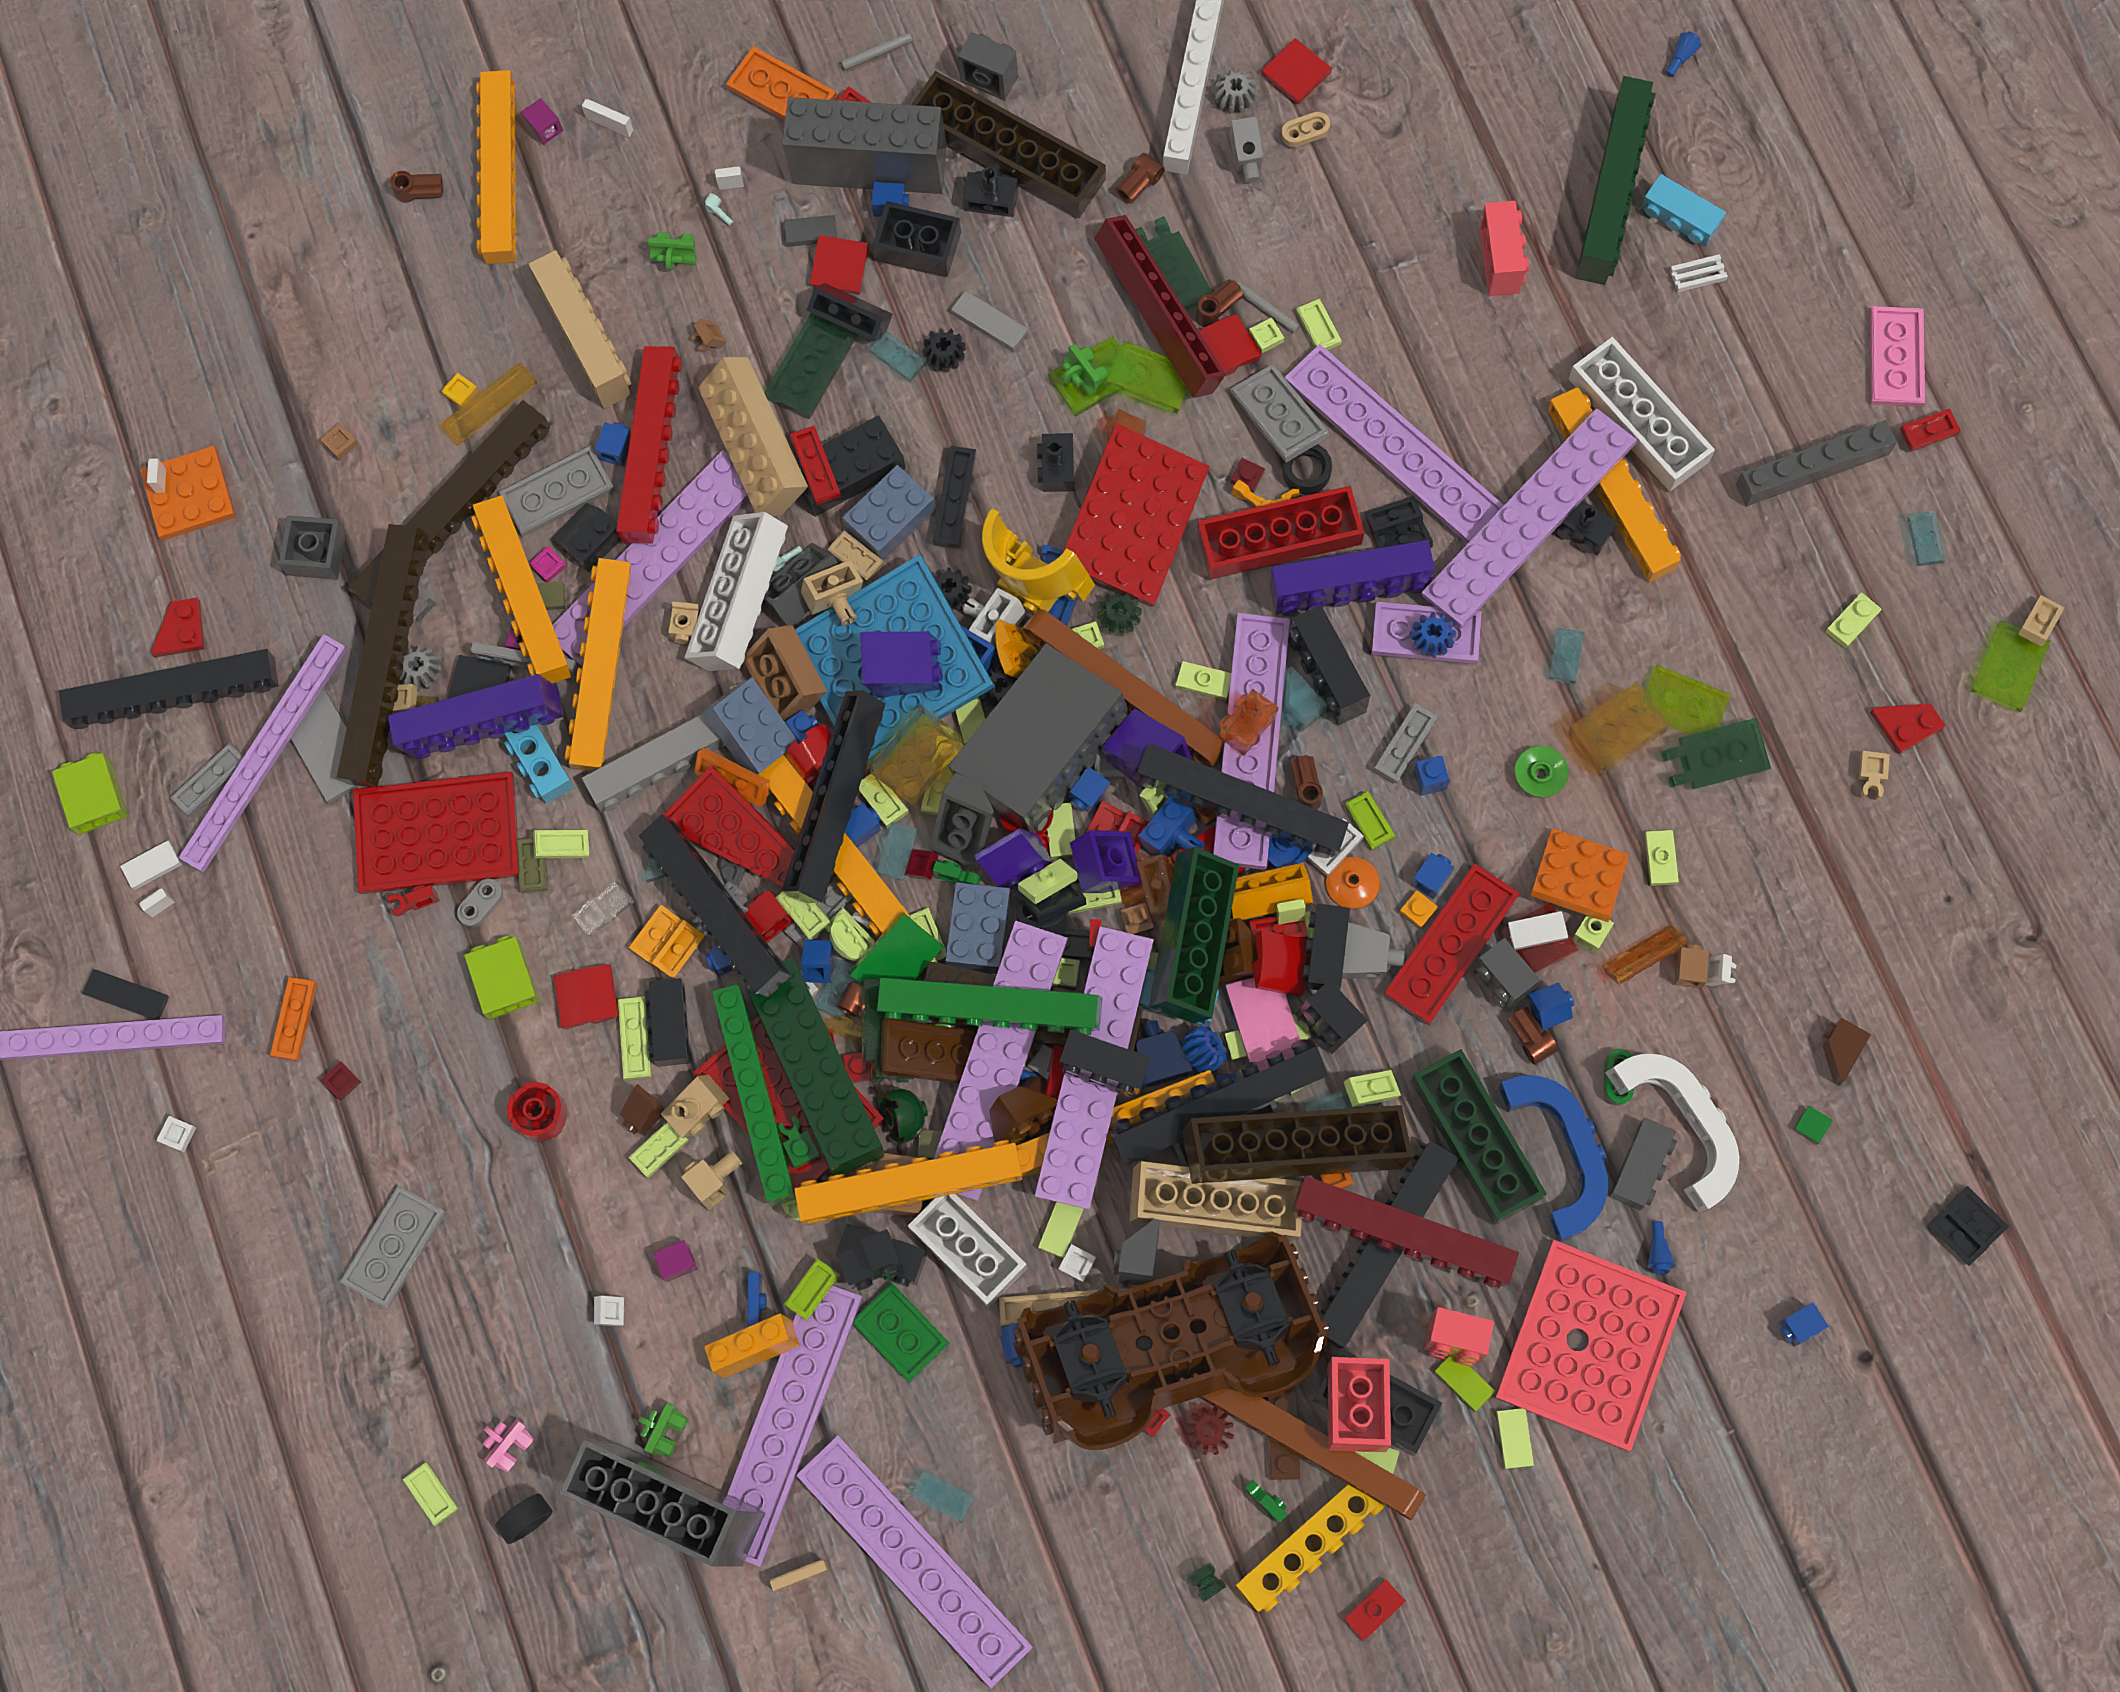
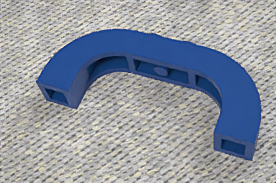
(1578, 1133)

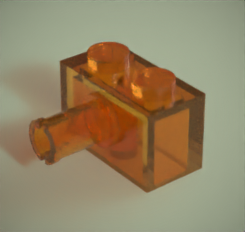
(1247, 722)
(1155, 887)

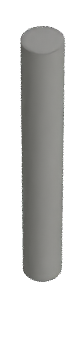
(876, 51)
(1269, 308)

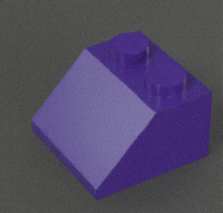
(1014, 858)
(1105, 861)

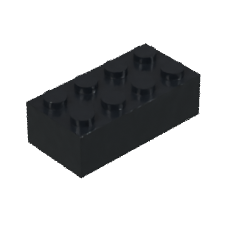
(857, 461)
(1328, 665)
(1409, 1411)

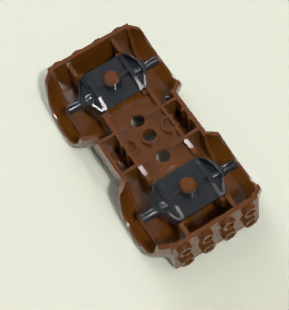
(1105, 1390)

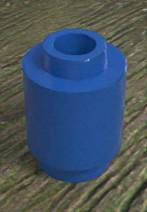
(1007, 1341)

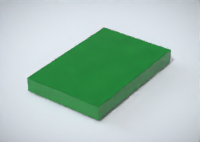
(898, 953)
(900, 1332)

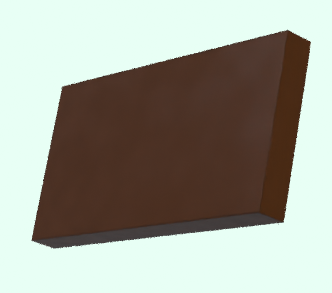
(925, 1050)

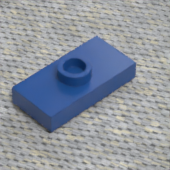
(756, 1299)

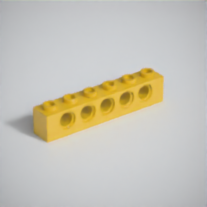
(1251, 1585)

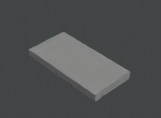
(1279, 413)
(556, 490)
(321, 744)
(393, 1247)

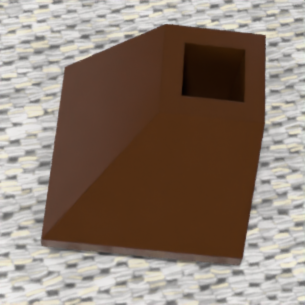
(1238, 953)
(1020, 1114)

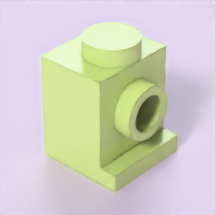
(1589, 938)

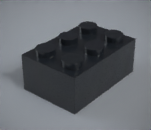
(917, 238)
(1103, 1063)

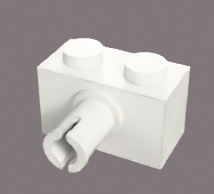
(999, 606)

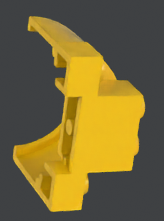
(1027, 577)

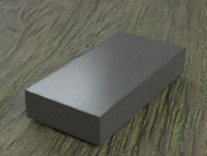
(807, 230)

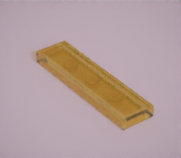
(488, 403)

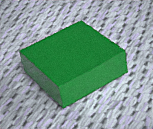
(1813, 1125)

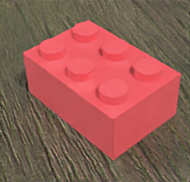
(1503, 248)
(1458, 1336)
(1359, 1404)

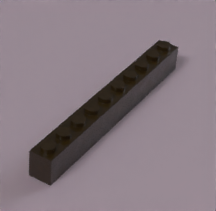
(467, 486)
(383, 655)

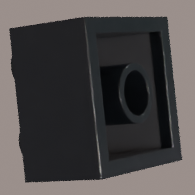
(588, 536)

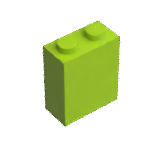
(90, 793)
(501, 977)

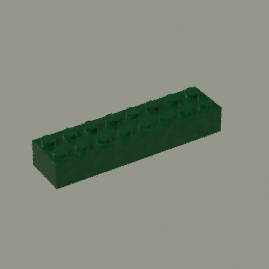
(1616, 181)
(817, 1075)

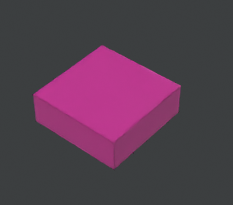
(547, 564)

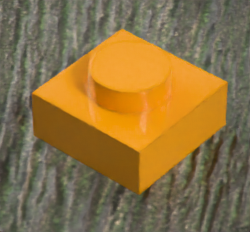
(1418, 909)

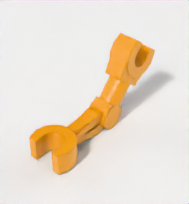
(1242, 491)

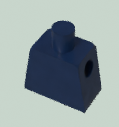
(1166, 1056)

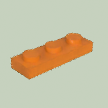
(748, 783)
(293, 1019)

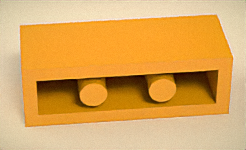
(1262, 891)
(752, 1345)

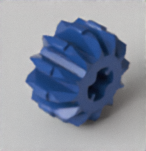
(1431, 643)
(1204, 1049)

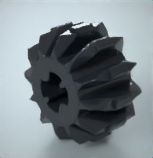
(940, 358)
(958, 584)
(999, 679)

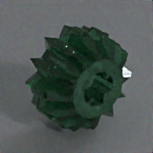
(1117, 604)

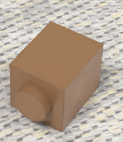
(1691, 966)

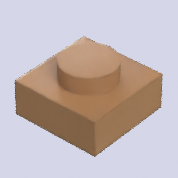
(339, 441)

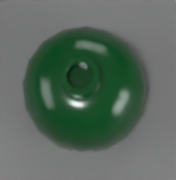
(902, 1114)

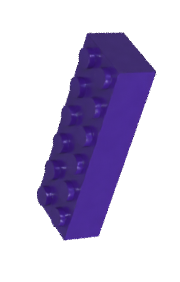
(1351, 577)
(476, 716)

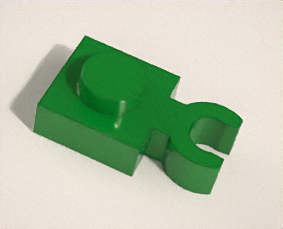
(950, 872)
(800, 1146)
(1273, 1506)

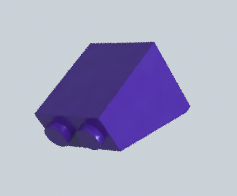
(900, 662)
(1131, 737)

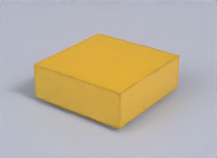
(459, 390)

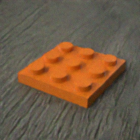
(193, 494)
(1580, 875)

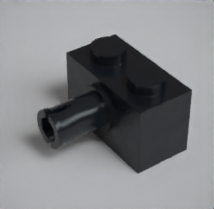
(990, 193)
(1057, 462)
(1587, 528)

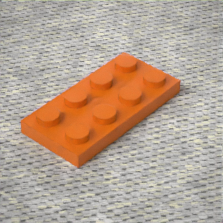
(770, 83)

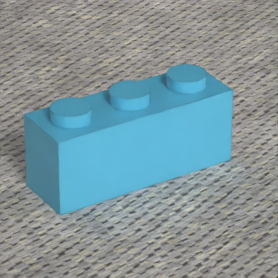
(1683, 210)

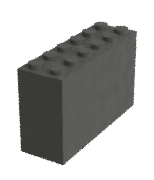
(864, 144)
(1041, 738)
(662, 1503)

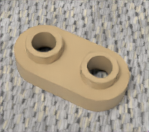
(1304, 129)

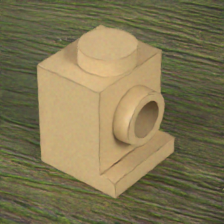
(683, 612)

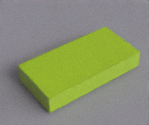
(1369, 820)
(812, 1289)
(1464, 1383)

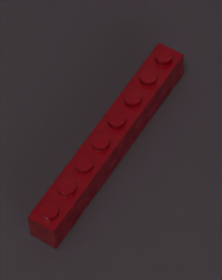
(1159, 306)
(1405, 1231)

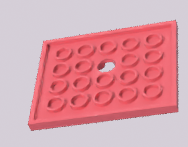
(1627, 1332)

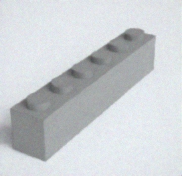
(651, 763)

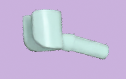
(712, 206)
(785, 557)

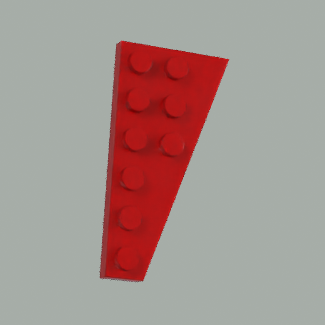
(730, 826)

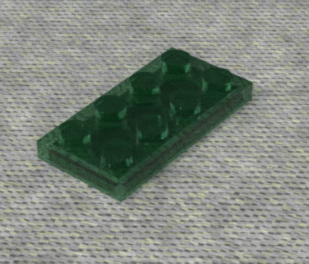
(810, 365)

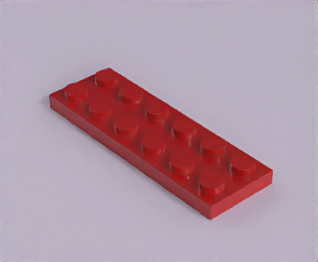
(1451, 944)

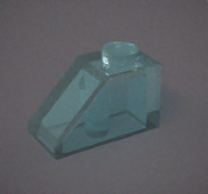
(1301, 702)

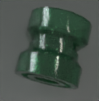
(1206, 1582)

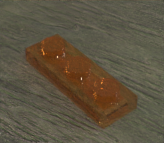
(1644, 954)

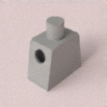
(1246, 147)
(1368, 953)

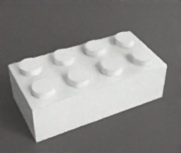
(968, 1248)

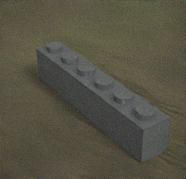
(1816, 463)

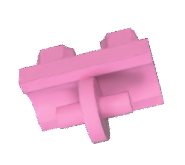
(515, 1434)

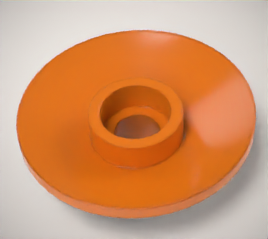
(1353, 895)

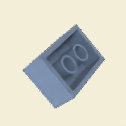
(889, 513)
(750, 726)
(978, 927)

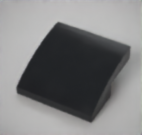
(1397, 524)
(1968, 1225)

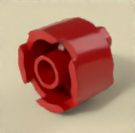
(810, 753)
(548, 1122)

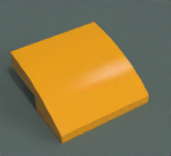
(1013, 648)
(666, 941)

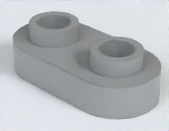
(481, 903)

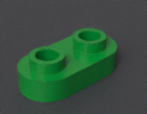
(1619, 1055)

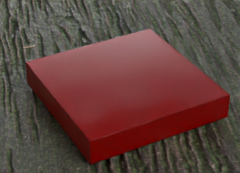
(1296, 71)
(839, 263)

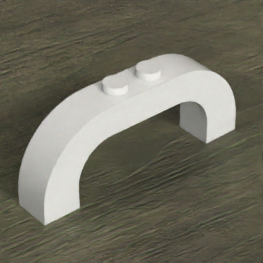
(1700, 1112)

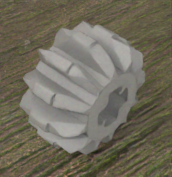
(1235, 90)
(424, 674)

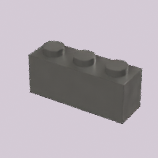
(1643, 1164)

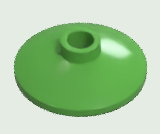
(1545, 760)

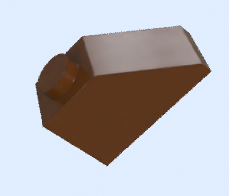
(1843, 1048)
(641, 1111)

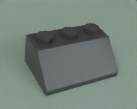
(785, 585)
(962, 821)
(1138, 1255)

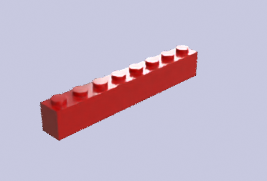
(649, 445)

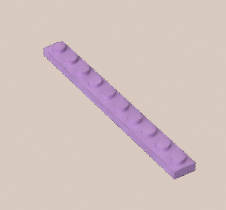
(263, 753)
(112, 1037)

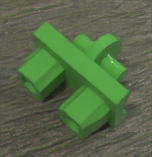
(672, 250)
(1080, 370)
(669, 1418)

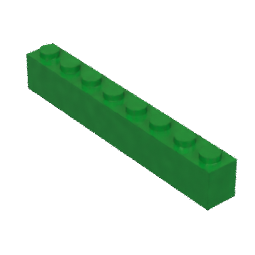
(989, 1004)
(754, 1095)

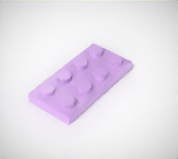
(1394, 626)

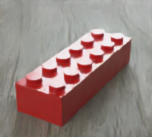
(1280, 532)

